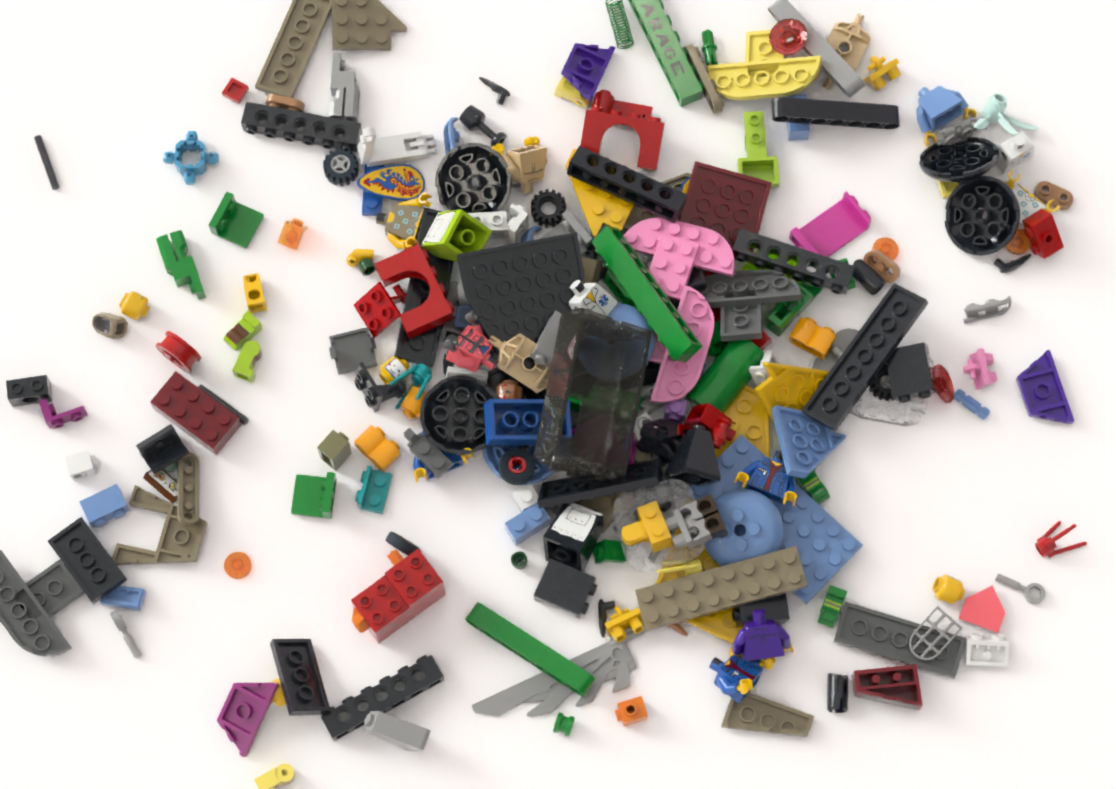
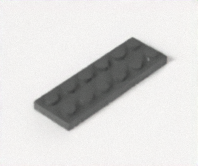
(889, 638)

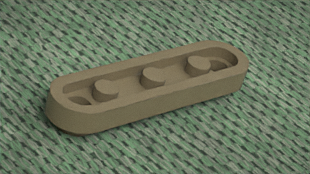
(714, 101)
(188, 490)

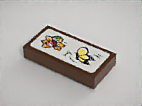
(163, 483)

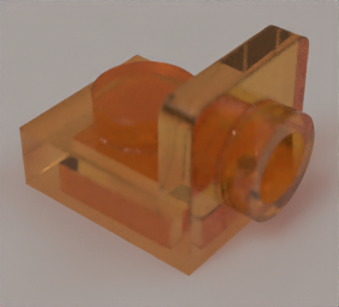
(292, 233)

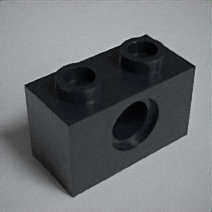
(28, 390)

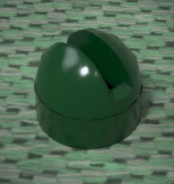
(367, 266)
(517, 558)

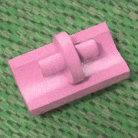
(978, 368)

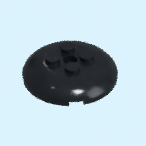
(959, 161)
(459, 169)
(965, 213)
(444, 402)

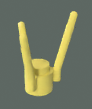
(689, 568)

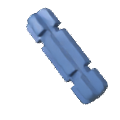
(971, 404)

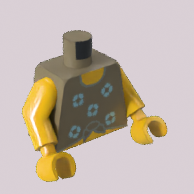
(404, 221)

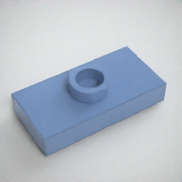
(125, 597)

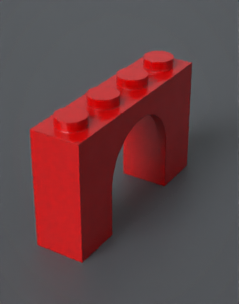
(649, 132)
(414, 264)

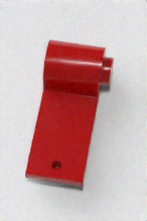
(605, 100)

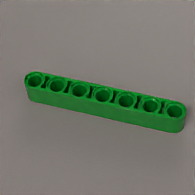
(530, 649)

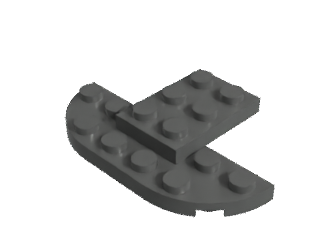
(743, 298)
(29, 606)

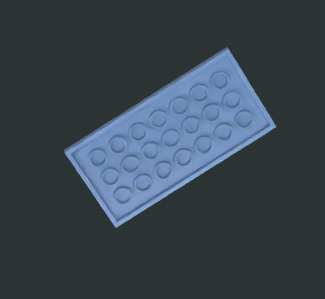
(820, 539)

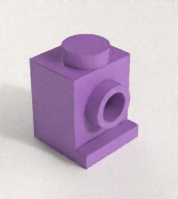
(675, 411)

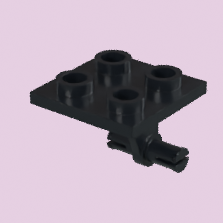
(374, 393)

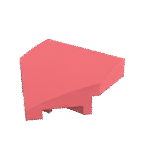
(983, 609)

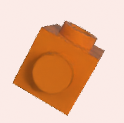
(631, 711)

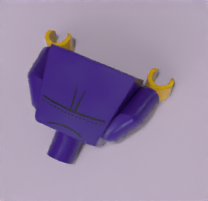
(761, 639)

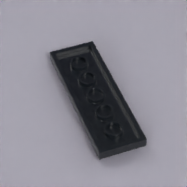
(573, 489)

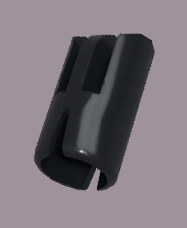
(867, 277)
(837, 692)

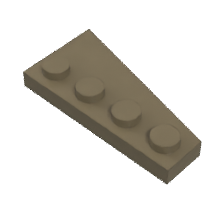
(766, 716)

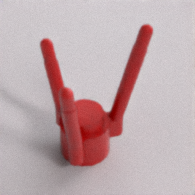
(1046, 545)

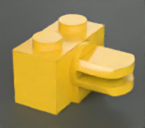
(649, 528)

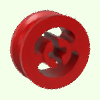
(178, 352)

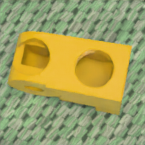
(254, 293)

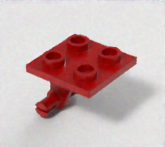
(378, 308)

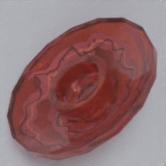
(788, 29)
(942, 383)

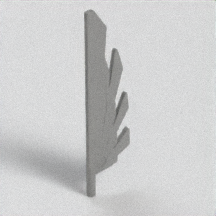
(603, 662)

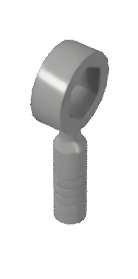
(1017, 586)
(120, 624)

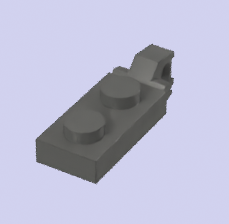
(427, 453)

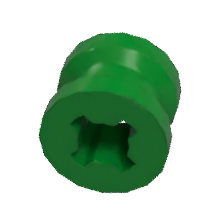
(563, 724)

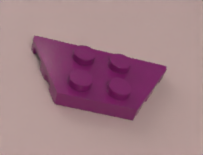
(245, 712)

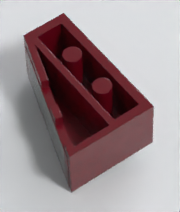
(889, 685)

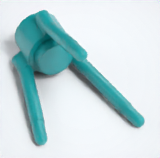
(420, 375)

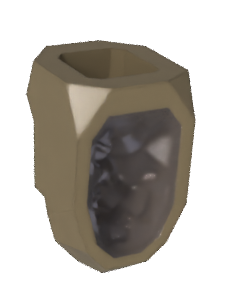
(109, 325)

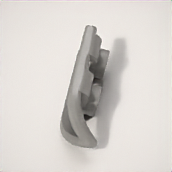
(951, 136)
(990, 307)

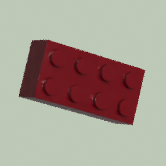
(195, 413)

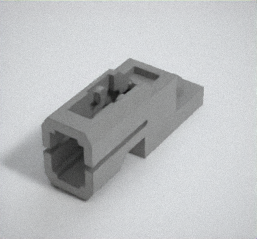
(345, 90)

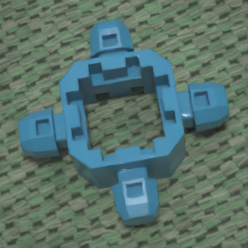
(191, 144)

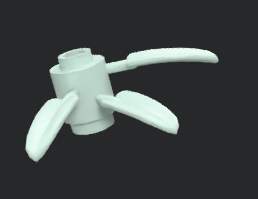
(994, 112)

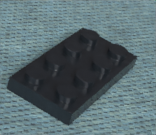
(87, 560)
(300, 677)

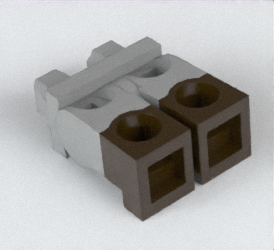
(698, 523)

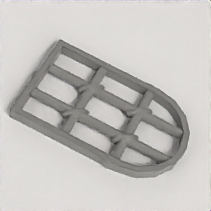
(933, 626)

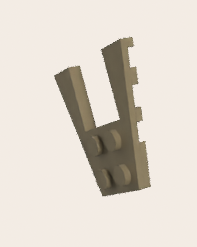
(176, 542)

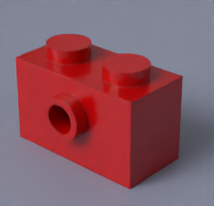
(1042, 234)

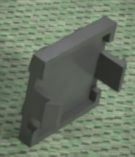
(352, 348)

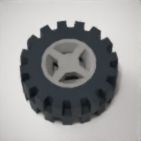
(338, 160)

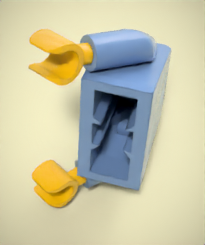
(939, 108)

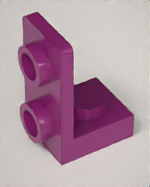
(57, 421)

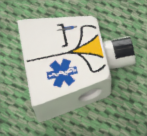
(1016, 149)
(591, 297)

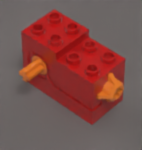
(397, 596)

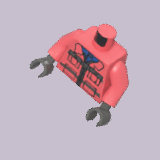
(471, 347)

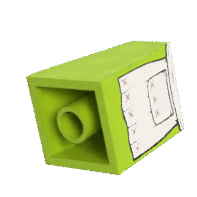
(455, 234)

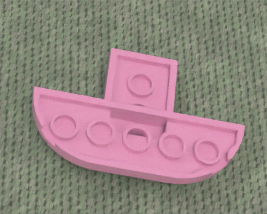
(678, 249)
(676, 377)

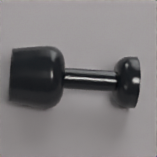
(474, 119)

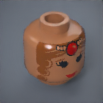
(509, 390)

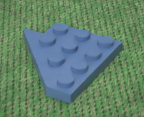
(802, 440)

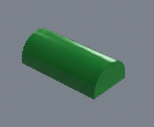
(726, 375)

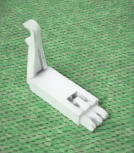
(394, 148)

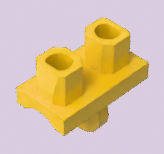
(889, 68)
(623, 620)

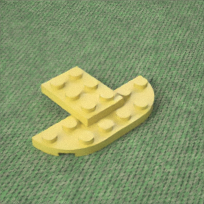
(764, 72)

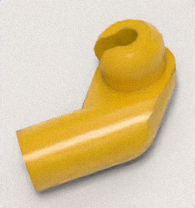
(357, 255)

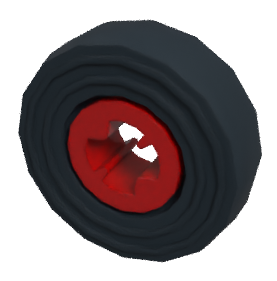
(515, 456)
(401, 543)

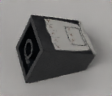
(573, 535)

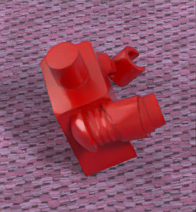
(713, 420)

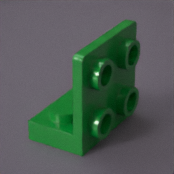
(235, 221)
(314, 495)

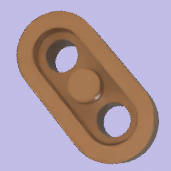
(285, 102)
(1054, 193)
(883, 265)

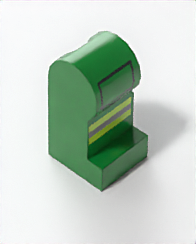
(813, 487)
(831, 606)

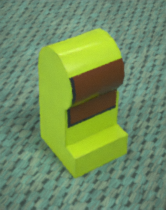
(243, 331)
(246, 360)

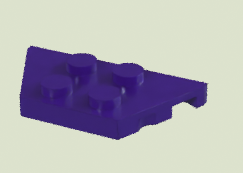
(586, 67)
(1044, 392)

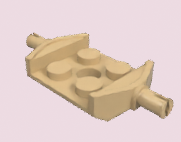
(852, 36)
(511, 361)

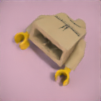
(525, 163)

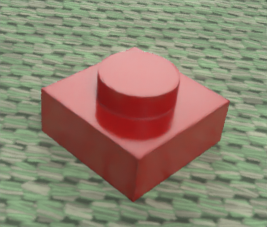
(235, 90)

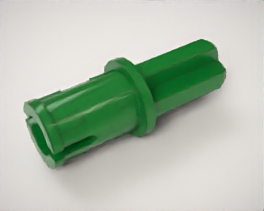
(709, 48)

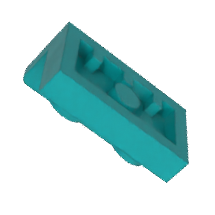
(374, 490)

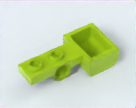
(757, 162)

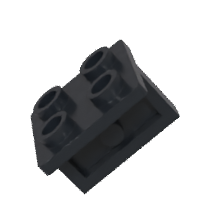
(162, 449)

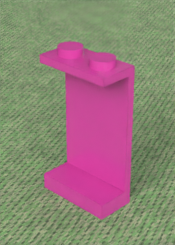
(833, 227)

